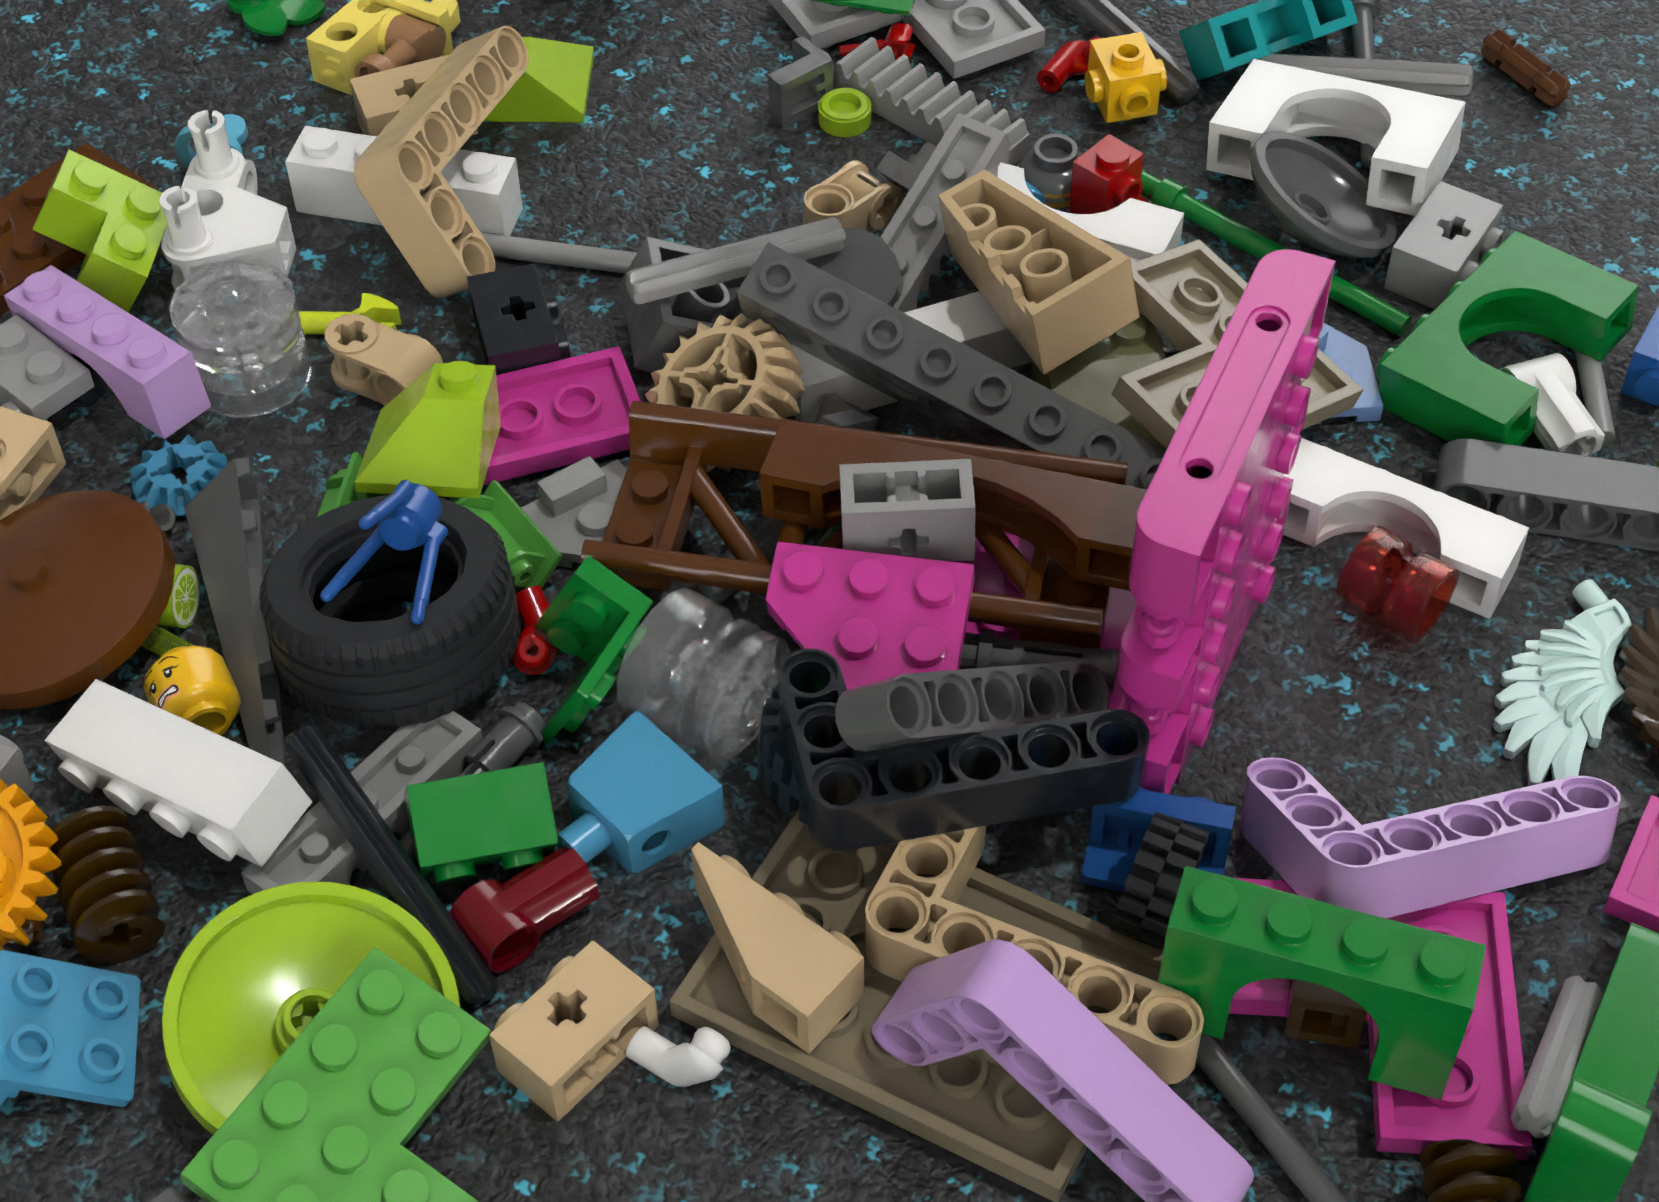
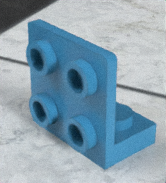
(67, 1030)

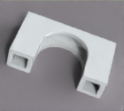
(1410, 130)

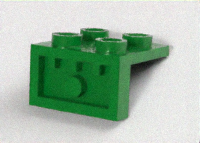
(596, 622)

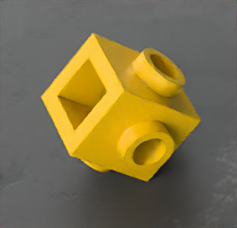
(1124, 77)

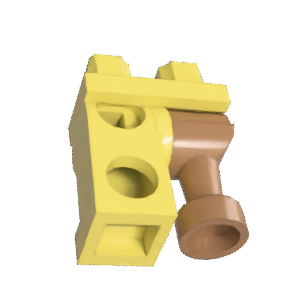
(363, 29)

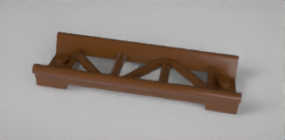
(669, 476)

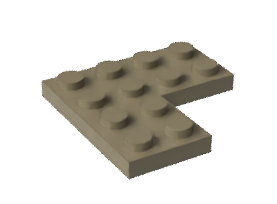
(1191, 301)

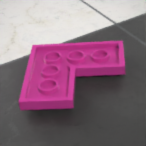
(1490, 1058)

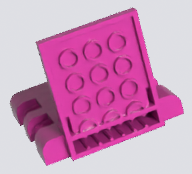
(1208, 516)

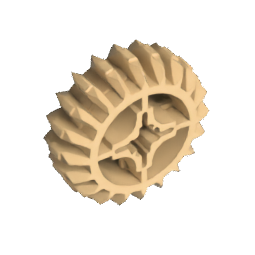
(719, 370)

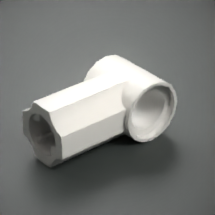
(1561, 418)

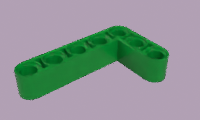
(1609, 1089)

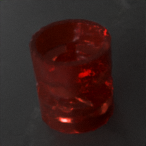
(1403, 586)

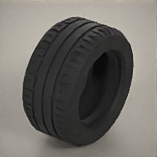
(391, 668)

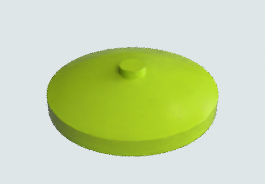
(266, 973)

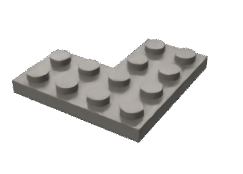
(956, 32)

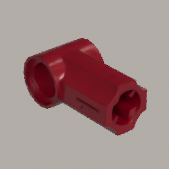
(510, 917)

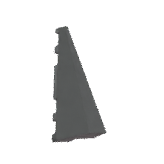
(231, 557)

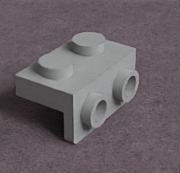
(36, 372)

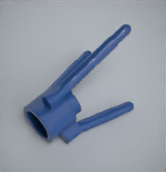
(405, 522)

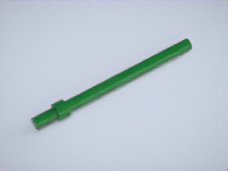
(1175, 196)

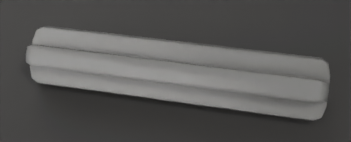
(1556, 1057)

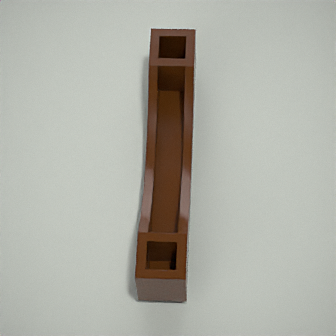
(1069, 517)

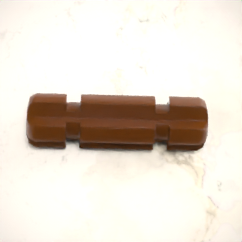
(1525, 68)

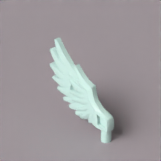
(1563, 687)

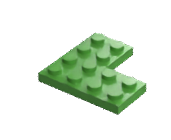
(347, 1100)

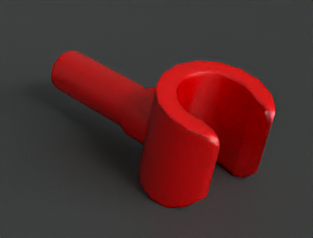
(896, 38)

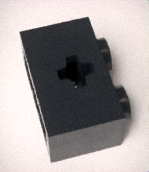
(516, 319)

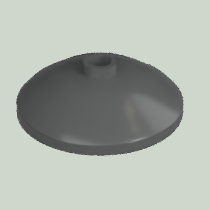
(1318, 197)

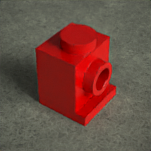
(1105, 177)

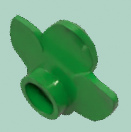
(273, 16)

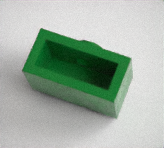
(481, 822)

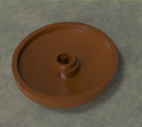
(76, 592)

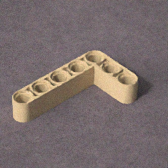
(404, 163)
(942, 927)

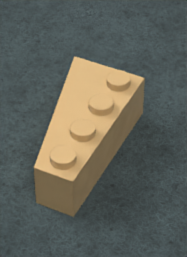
(1037, 269)

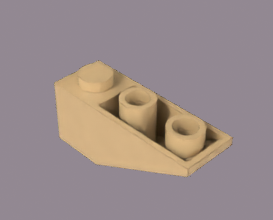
(785, 963)

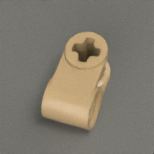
(853, 199)
(376, 357)

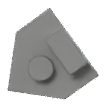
(576, 505)

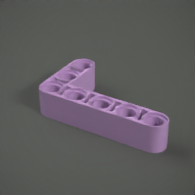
(1426, 854)
(1069, 1061)

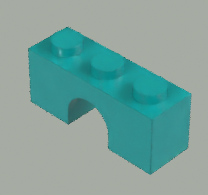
(1260, 30)

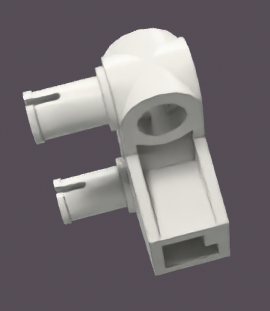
(219, 211)

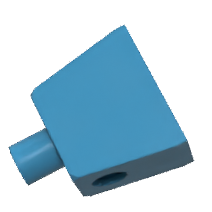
(640, 798)

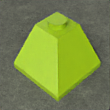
(551, 87)
(436, 433)

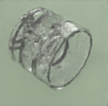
(243, 336)
(701, 673)

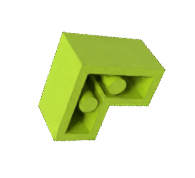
(109, 221)

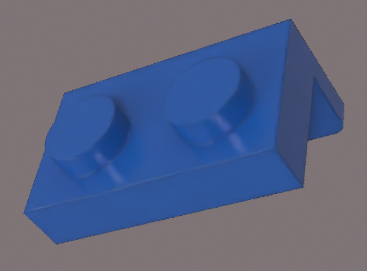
(1120, 828)

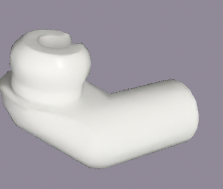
(681, 1063)

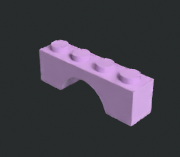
(140, 365)

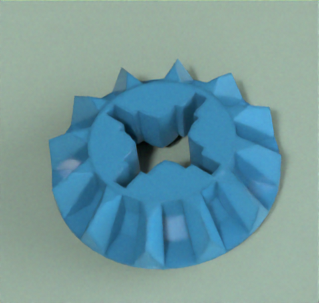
(157, 485)

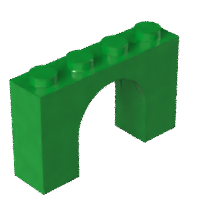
(1515, 288)
(1406, 977)

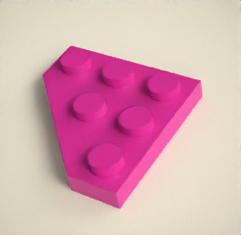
(872, 609)

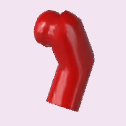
(1067, 62)
(534, 649)

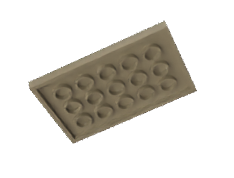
(955, 1103)

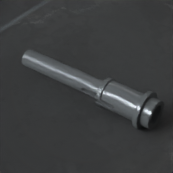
(503, 745)

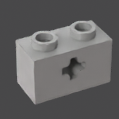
(1443, 244)
(909, 509)

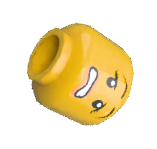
(194, 686)

